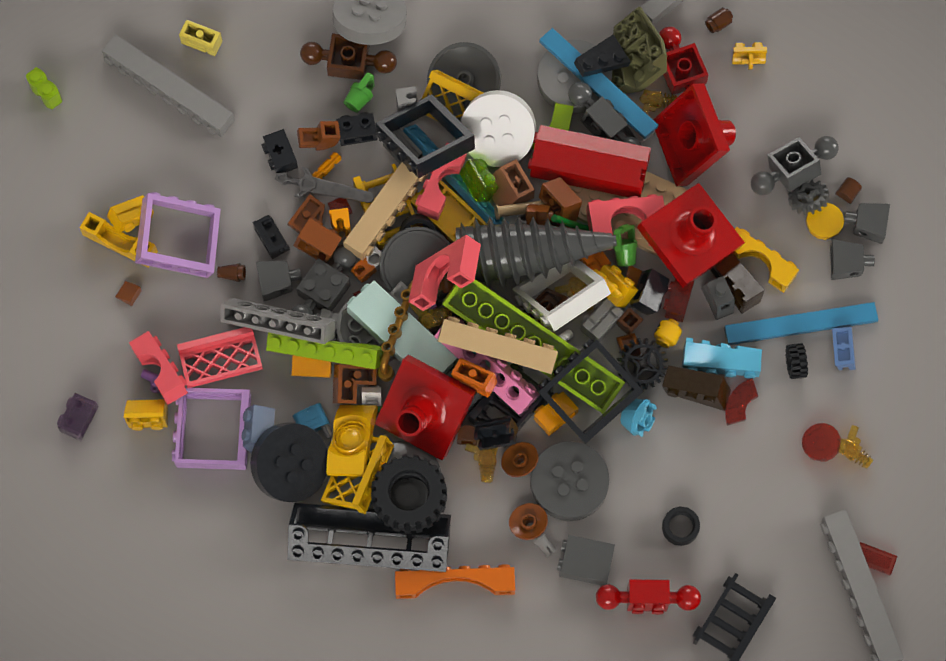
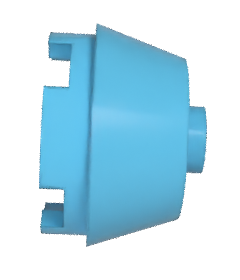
(638, 416)

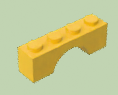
(105, 234)
(780, 271)

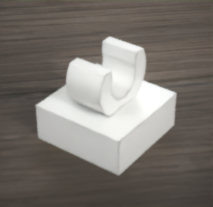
(371, 395)

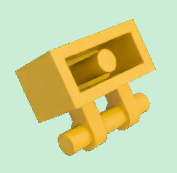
(620, 287)

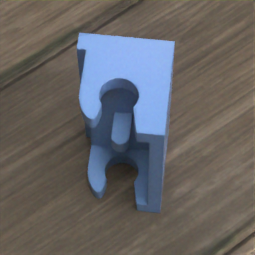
(844, 348)

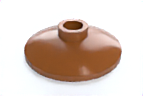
(515, 455)
(525, 514)

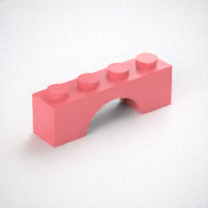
(433, 201)
(168, 382)

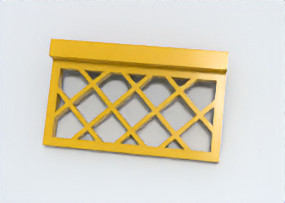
(453, 85)
(363, 490)

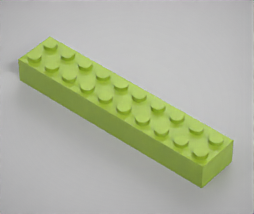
(488, 309)

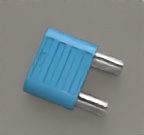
(314, 418)

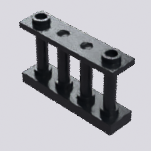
(479, 412)
(753, 620)

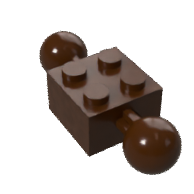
(347, 58)

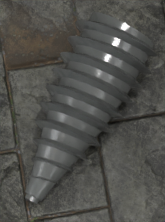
(530, 248)

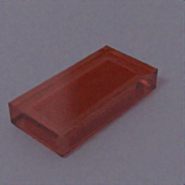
(878, 559)

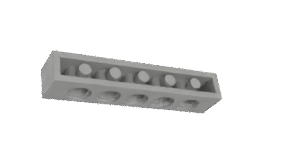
(278, 320)

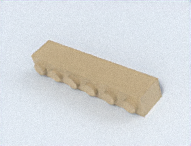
(382, 212)
(496, 345)

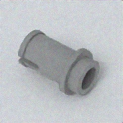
(543, 543)

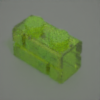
(479, 180)

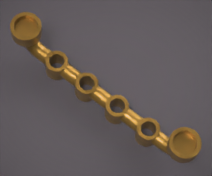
(385, 371)

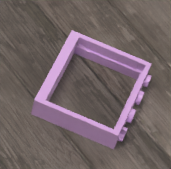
(173, 263)
(180, 419)

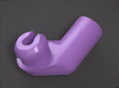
(150, 376)

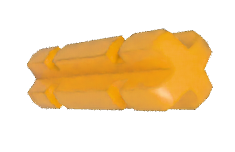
(327, 165)

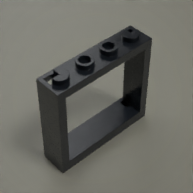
(463, 144)
(573, 360)

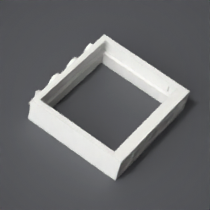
(569, 309)

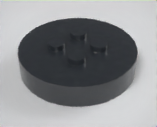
(289, 462)

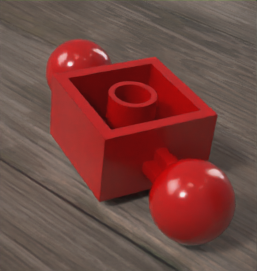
(683, 63)
(648, 596)

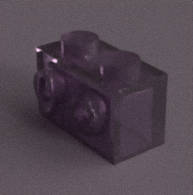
(77, 416)

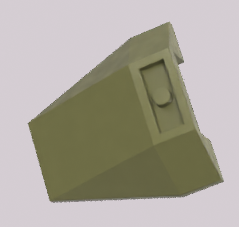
(643, 48)

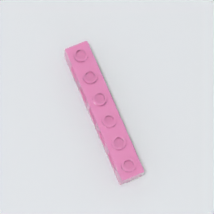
(504, 389)

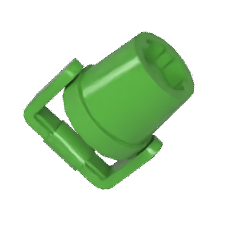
(360, 93)
(626, 248)

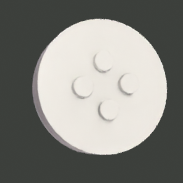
(501, 127)

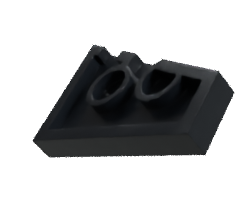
(602, 58)

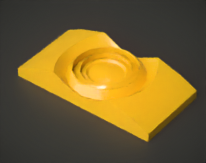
(453, 214)
(351, 440)

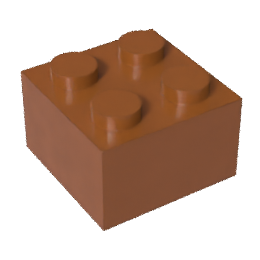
(317, 240)

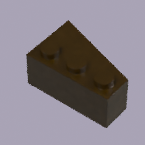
(743, 285)
(697, 387)

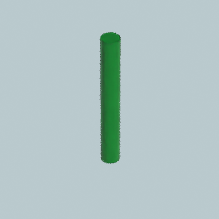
(569, 223)

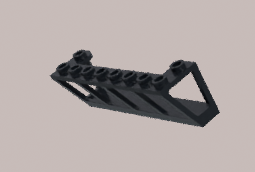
(348, 520)

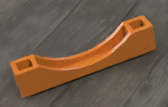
(496, 580)

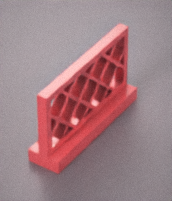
(217, 345)

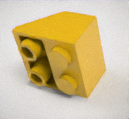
(146, 414)

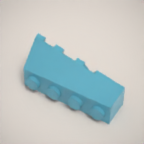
(722, 359)

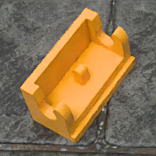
(340, 220)
(310, 367)

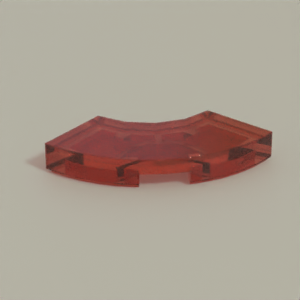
(738, 401)

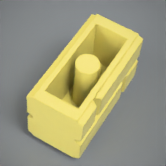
(200, 37)

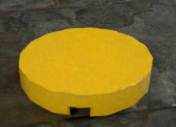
(825, 223)

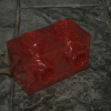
(678, 301)

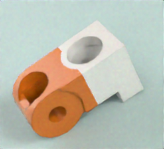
(365, 268)

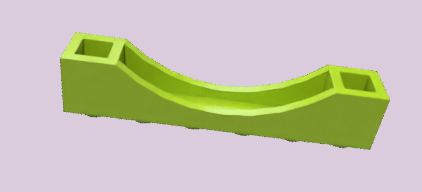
(339, 352)

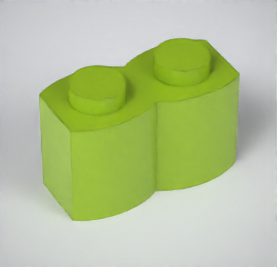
(44, 88)

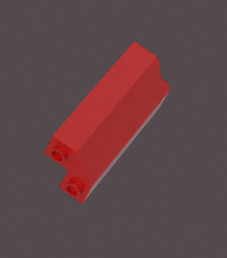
(589, 161)

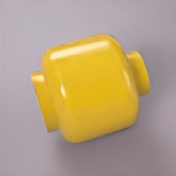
(667, 333)

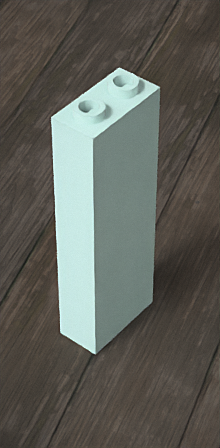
(375, 313)

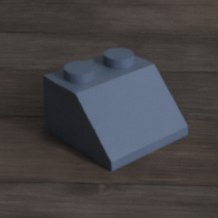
(256, 422)

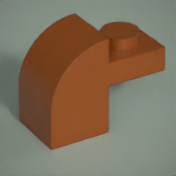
(321, 138)

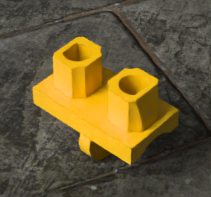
(749, 55)

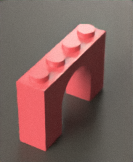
(602, 212)
(457, 259)

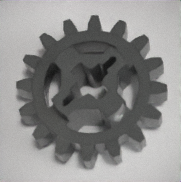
(809, 197)

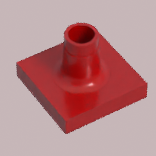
(692, 134)
(680, 242)
(425, 407)

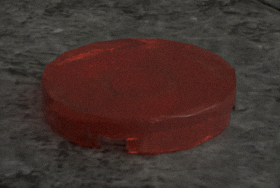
(821, 442)

